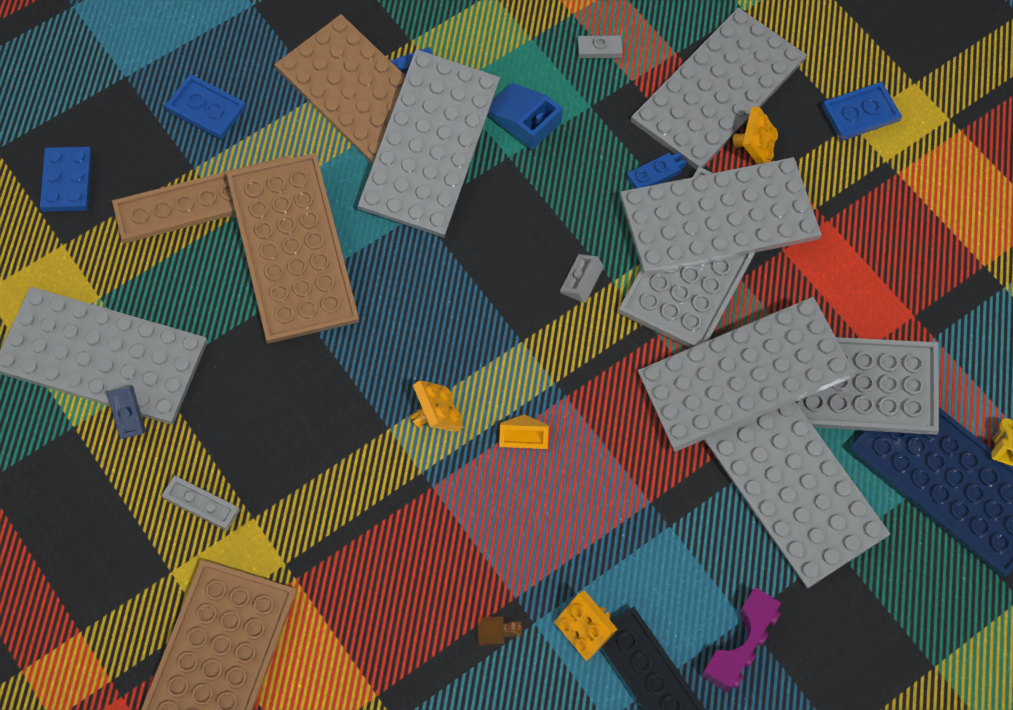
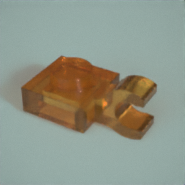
(493, 630)

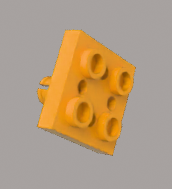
(758, 138)
(436, 407)
(590, 623)

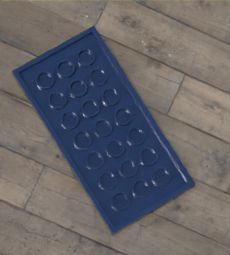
(951, 483)

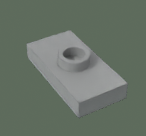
(600, 46)

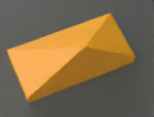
(524, 433)

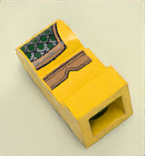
(1004, 442)

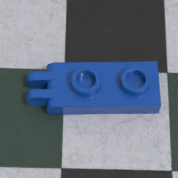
(657, 171)

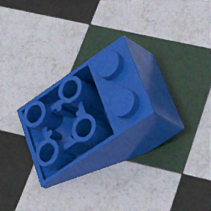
(526, 114)

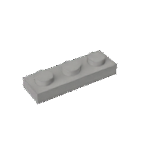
(200, 503)

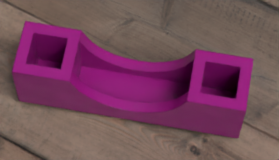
(726, 665)

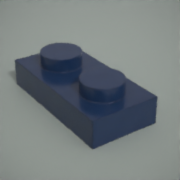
(126, 412)

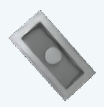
(582, 277)

